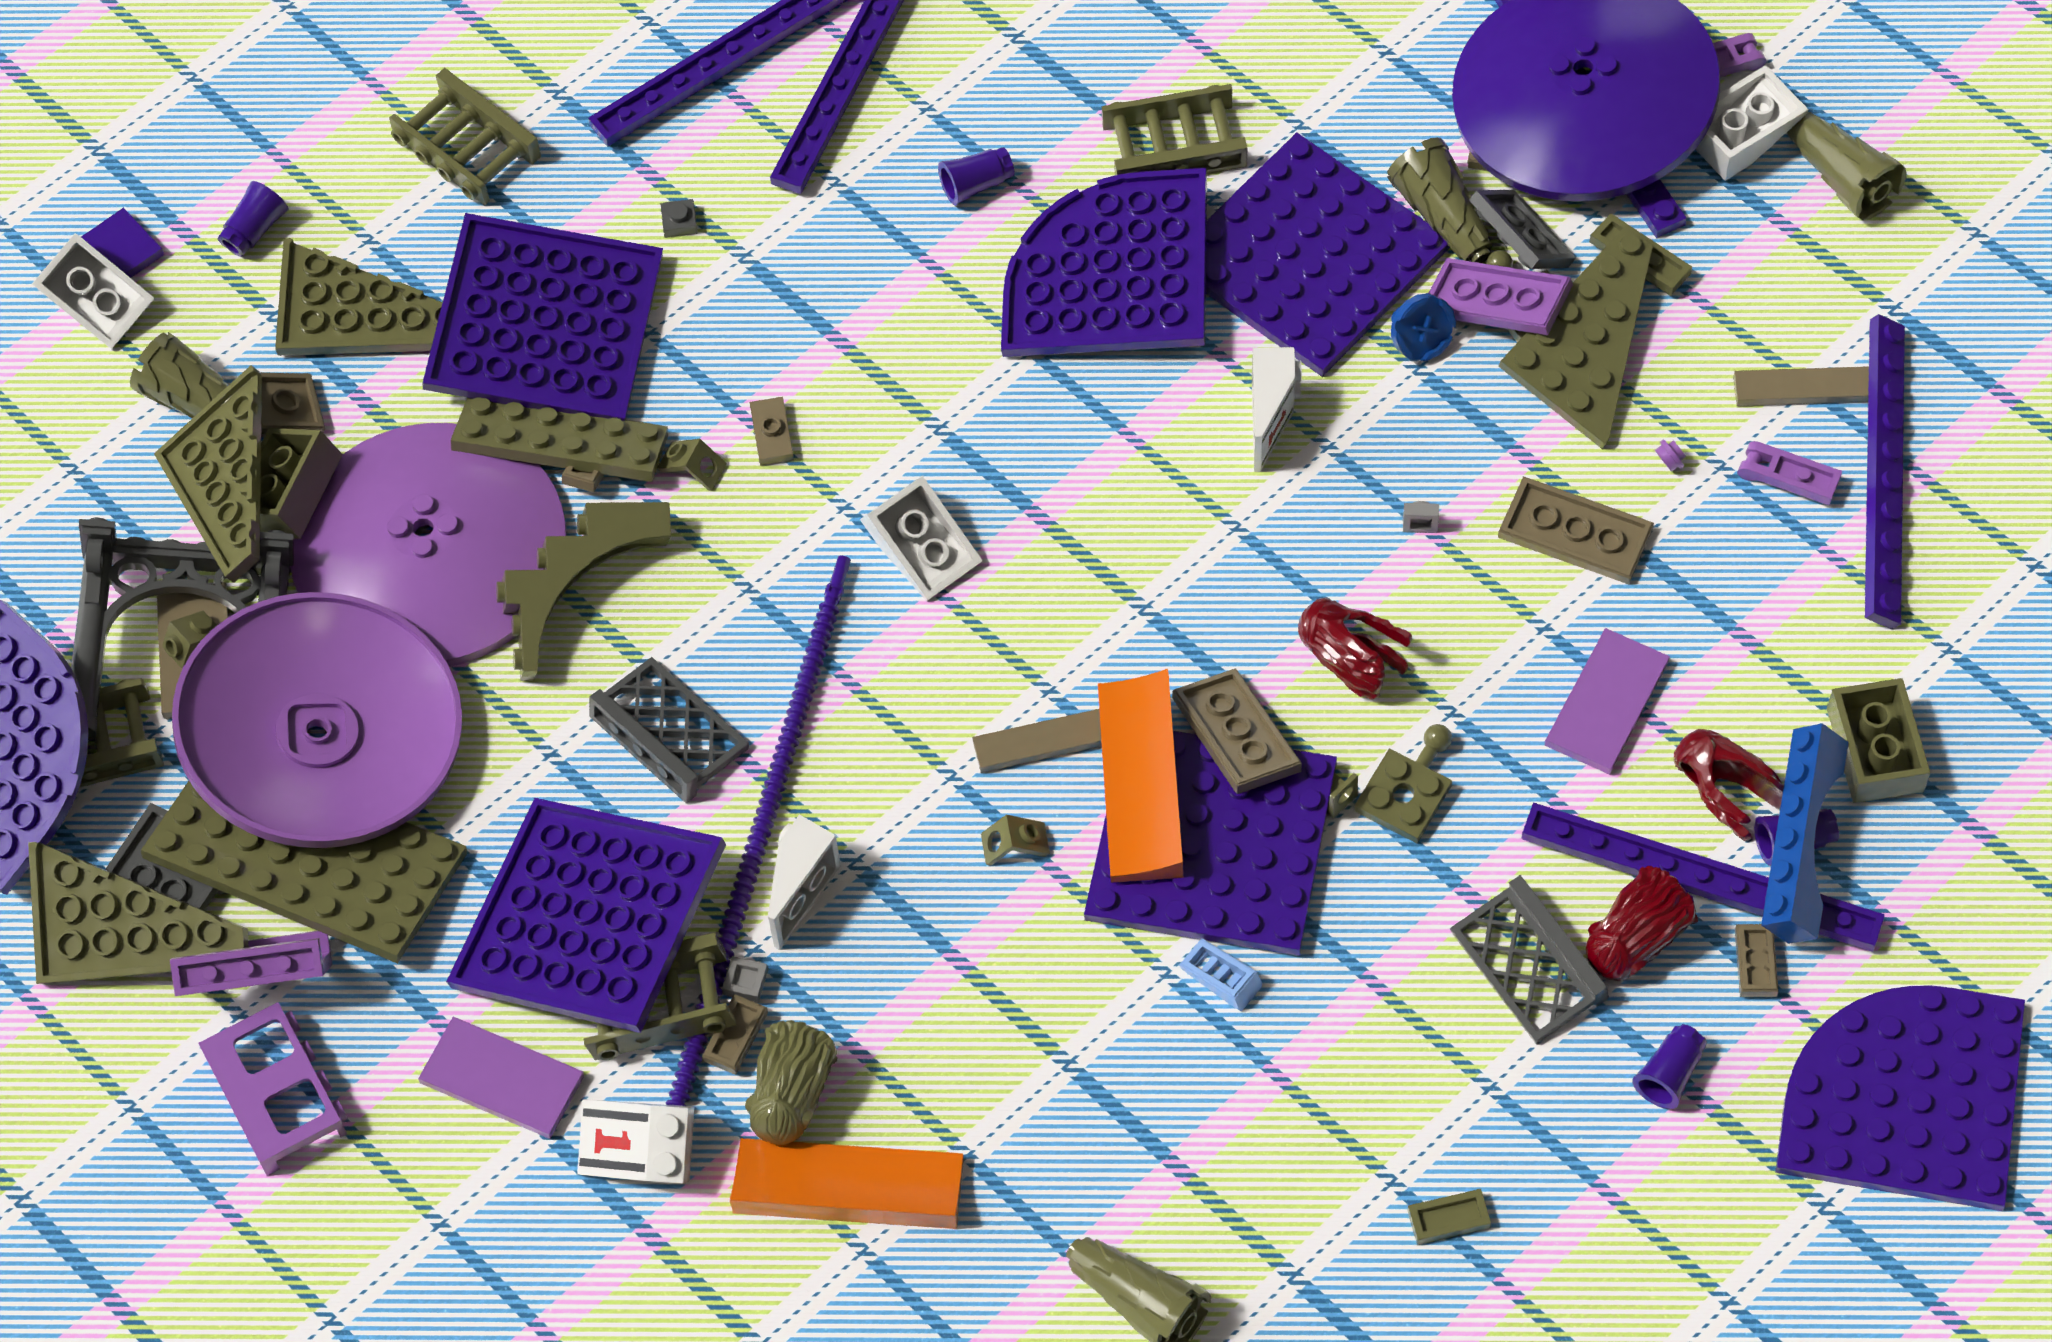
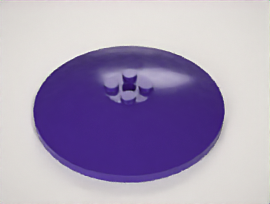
(1593, 132)

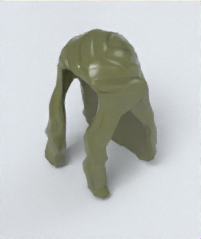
(789, 1080)

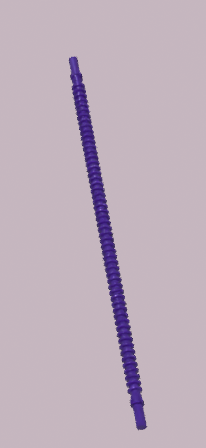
(766, 813)

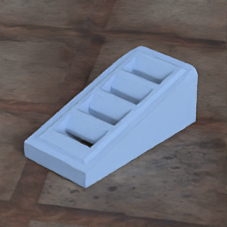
(1239, 988)

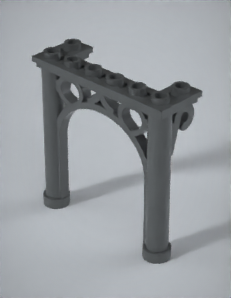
(104, 549)

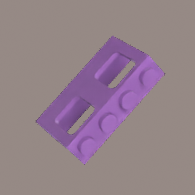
(262, 963)
(251, 1092)

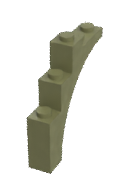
(606, 532)

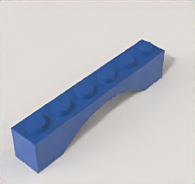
(1792, 895)

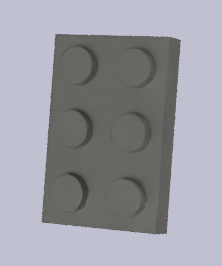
(1521, 229)

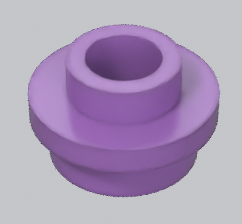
(1670, 454)

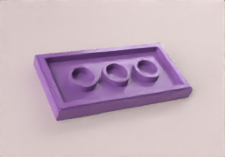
(1502, 295)
(1607, 701)
(501, 1077)

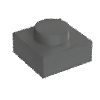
(678, 218)

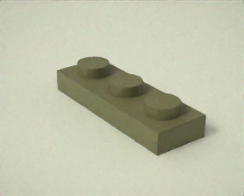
(1664, 267)

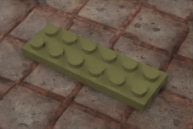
(560, 439)

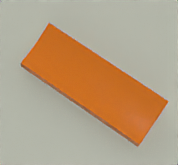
(1140, 779)
(848, 1183)

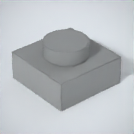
(1420, 517)
(745, 978)

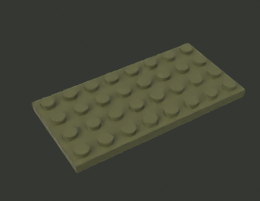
(358, 892)

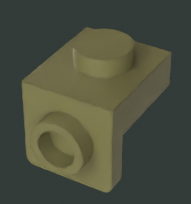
(185, 635)

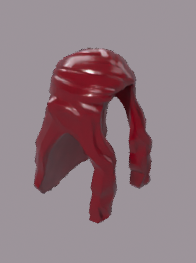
(1351, 656)
(1710, 757)
(1640, 924)

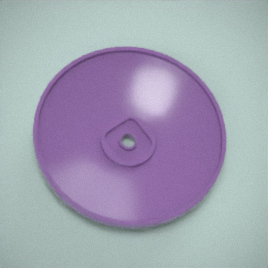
(483, 519)
(327, 665)

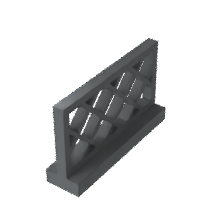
(641, 740)
(1554, 940)

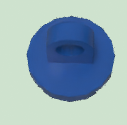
(1422, 327)

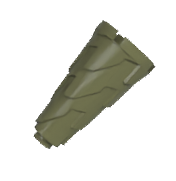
(1849, 165)
(1436, 189)
(176, 376)
(1148, 1298)

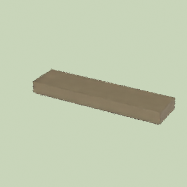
(1801, 386)
(1038, 741)

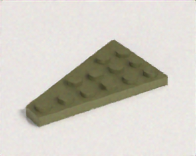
(343, 310)
(1586, 352)
(218, 472)
(111, 927)

